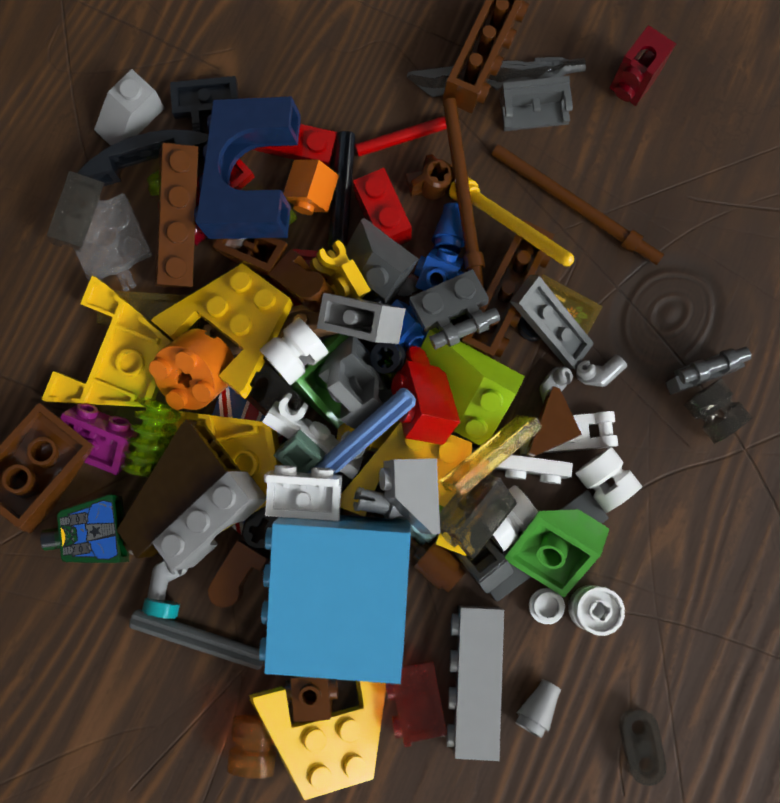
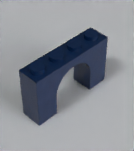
(234, 130)

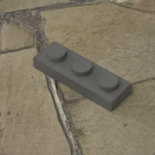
(552, 321)

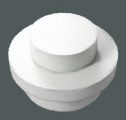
(546, 606)

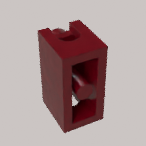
(636, 75)

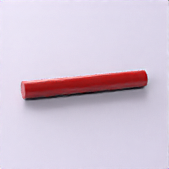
(400, 136)

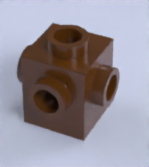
(311, 697)

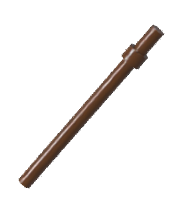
(631, 240)
(473, 258)

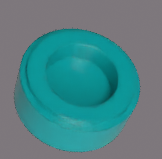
(161, 608)

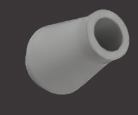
(538, 709)

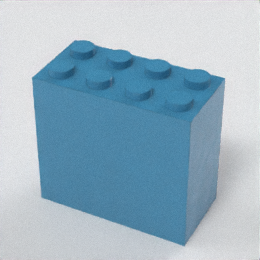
(336, 598)

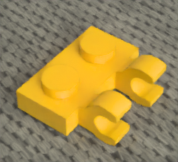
(340, 272)

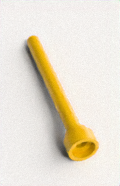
(515, 224)

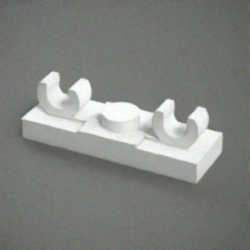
(288, 422)

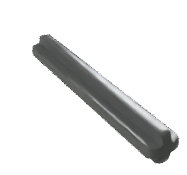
(197, 639)

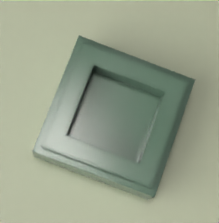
(300, 452)

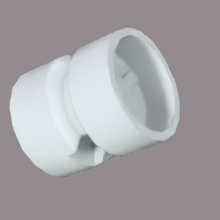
(294, 351)
(600, 469)
(516, 521)
(596, 609)

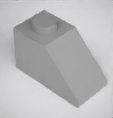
(127, 109)
(361, 318)
(413, 491)

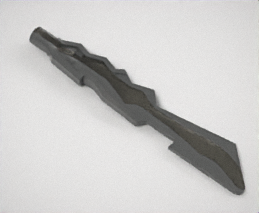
(434, 80)

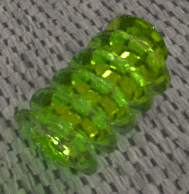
(153, 436)

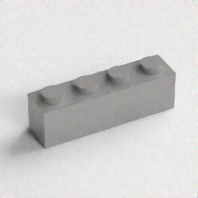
(477, 683)

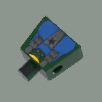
(89, 532)

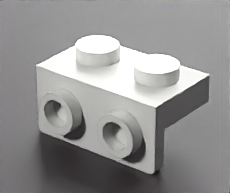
(303, 494)

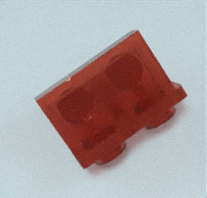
(417, 704)

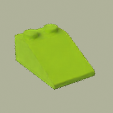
(478, 385)

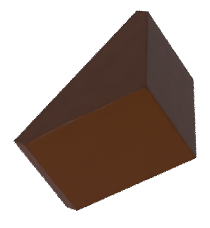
(256, 253)
(556, 423)

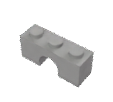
(193, 533)

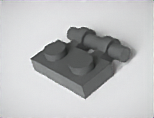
(449, 301)
(710, 369)

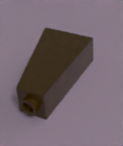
(179, 479)

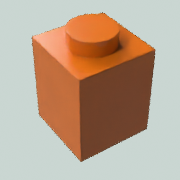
(310, 186)

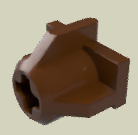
(432, 180)

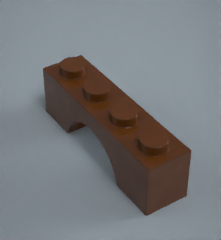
(176, 215)

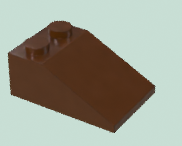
(38, 467)

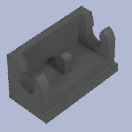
(536, 103)

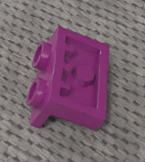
(104, 432)

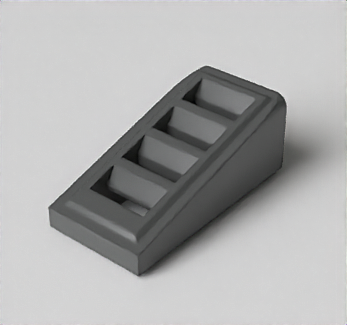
(491, 570)

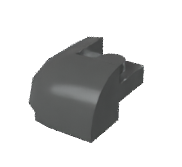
(354, 382)

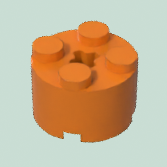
(190, 369)

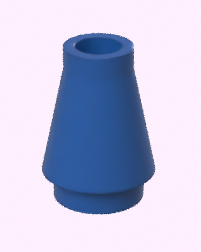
(449, 229)

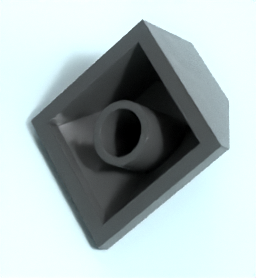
(380, 260)

